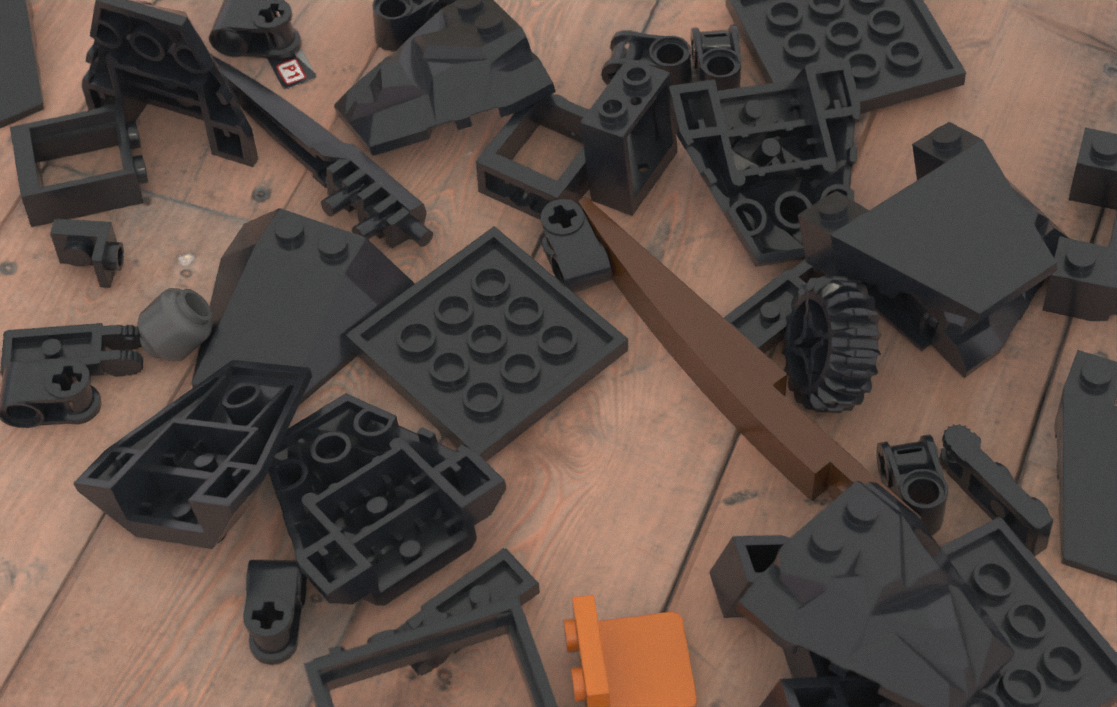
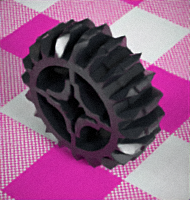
(831, 344)

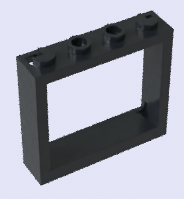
(434, 637)

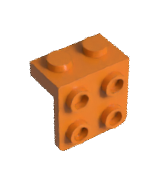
(629, 659)

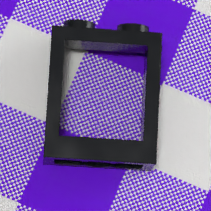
(626, 132)
(71, 136)
(520, 185)

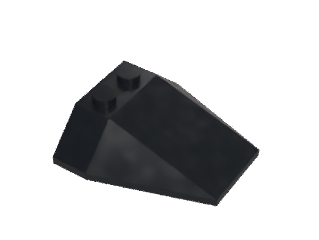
(293, 294)
(200, 457)

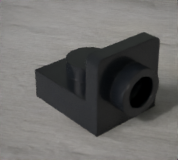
(88, 244)

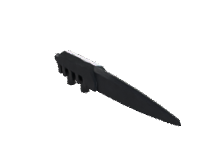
(342, 168)

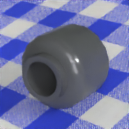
(174, 324)

